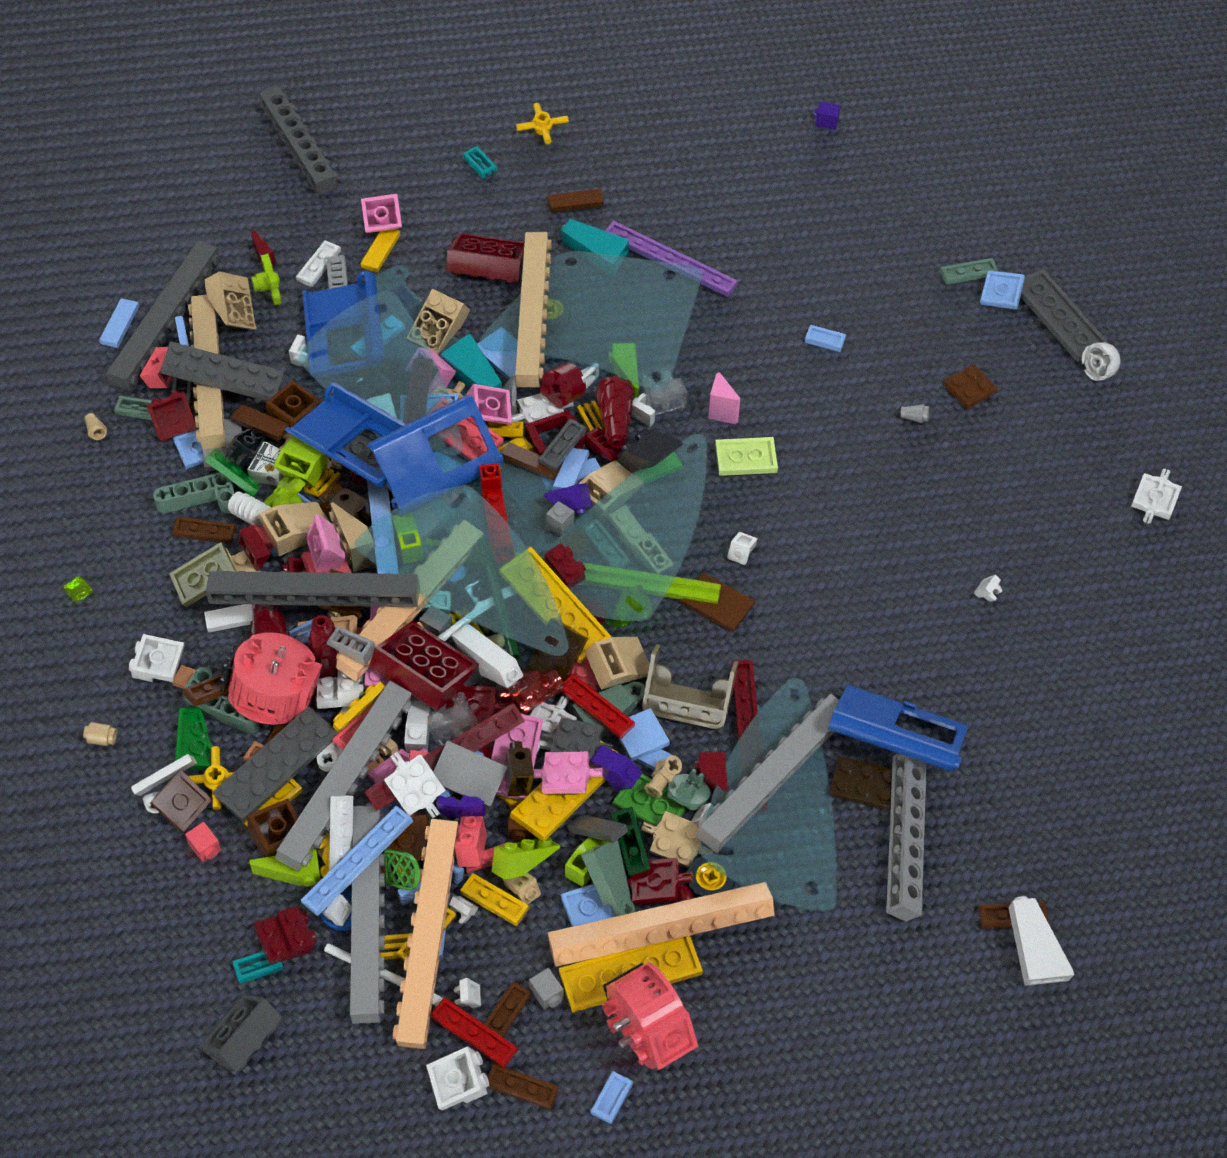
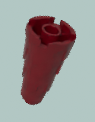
(615, 406)
(267, 620)
(326, 655)

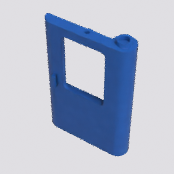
(326, 304)
(338, 423)
(409, 459)
(874, 719)

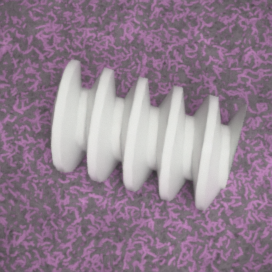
(247, 508)

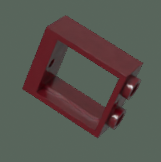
(545, 424)

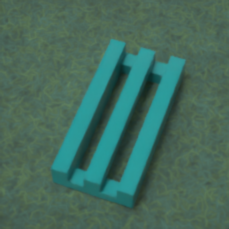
(477, 164)
(255, 974)

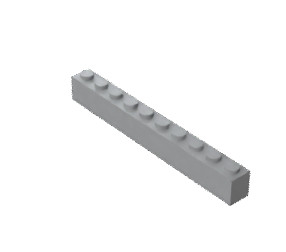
(344, 775)
(768, 776)
(366, 928)

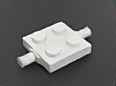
(536, 408)
(1156, 496)
(551, 717)
(415, 785)

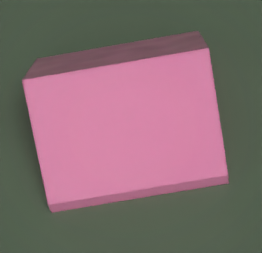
(723, 402)

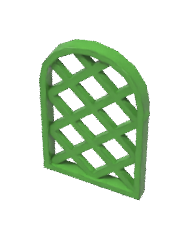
(389, 875)

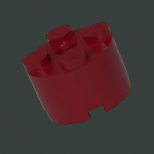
(563, 384)

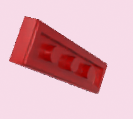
(597, 706)
(474, 1032)

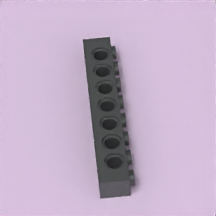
(298, 140)

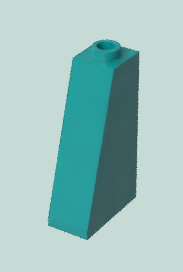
(591, 239)
(470, 364)

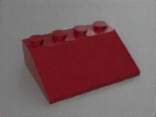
(486, 257)
(423, 665)

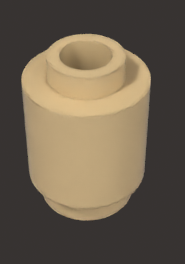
(100, 734)

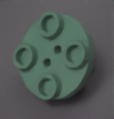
(689, 790)

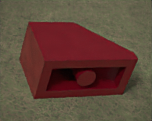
(714, 769)

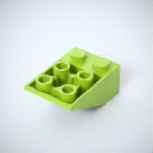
(301, 461)

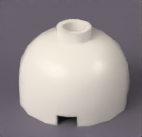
(1101, 361)

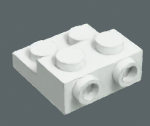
(156, 658)
(338, 691)
(458, 1078)

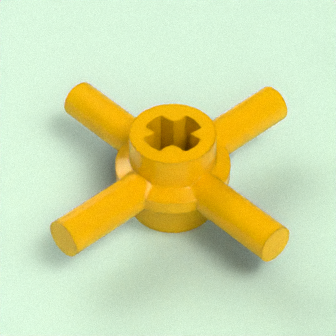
(542, 123)
(209, 775)

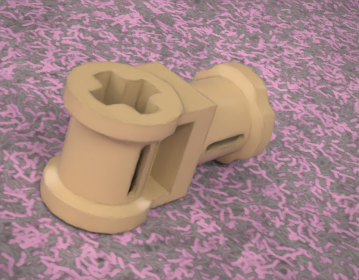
(663, 774)

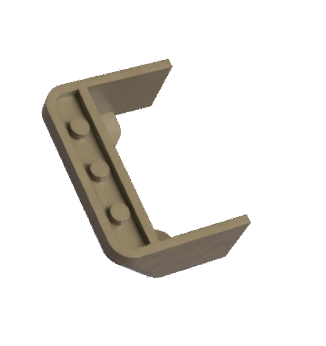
(687, 703)

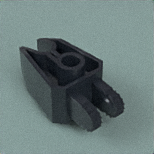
(244, 447)

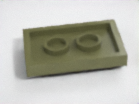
(192, 577)

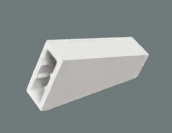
(492, 660)
(1036, 944)

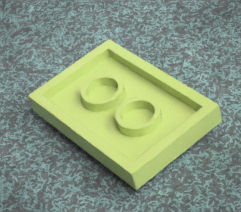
(746, 456)

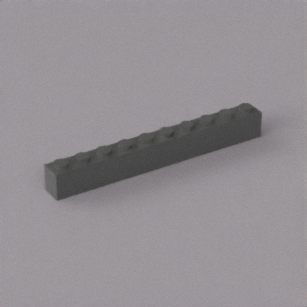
(161, 317)
(313, 588)

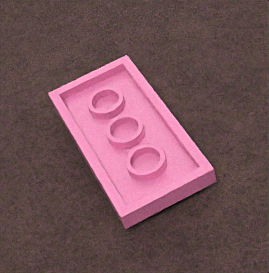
(529, 735)

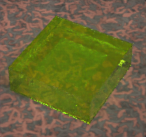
(77, 589)

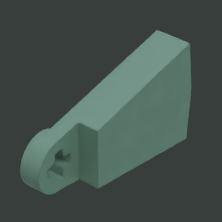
(620, 697)
(609, 877)

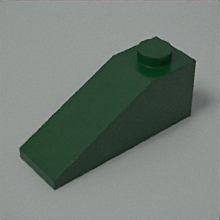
(632, 842)

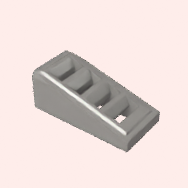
(334, 264)
(361, 654)

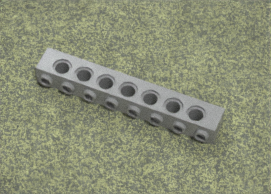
(906, 838)

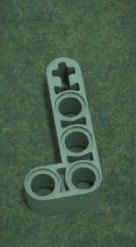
(194, 493)
(223, 706)

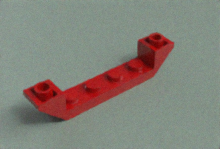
(492, 487)

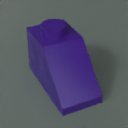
(575, 497)
(617, 768)

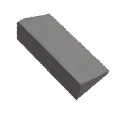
(511, 385)

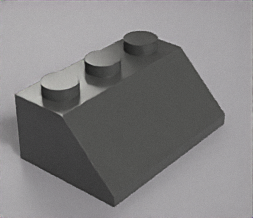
(241, 1032)

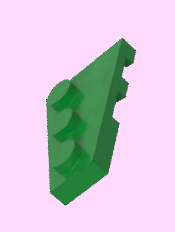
(232, 472)
(193, 738)

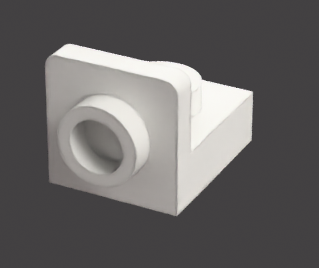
(297, 346)
(643, 412)
(741, 548)

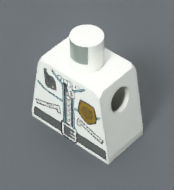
(262, 465)

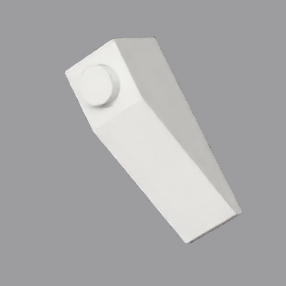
(417, 725)

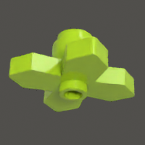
(267, 280)
(286, 492)

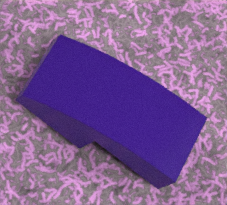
(466, 807)

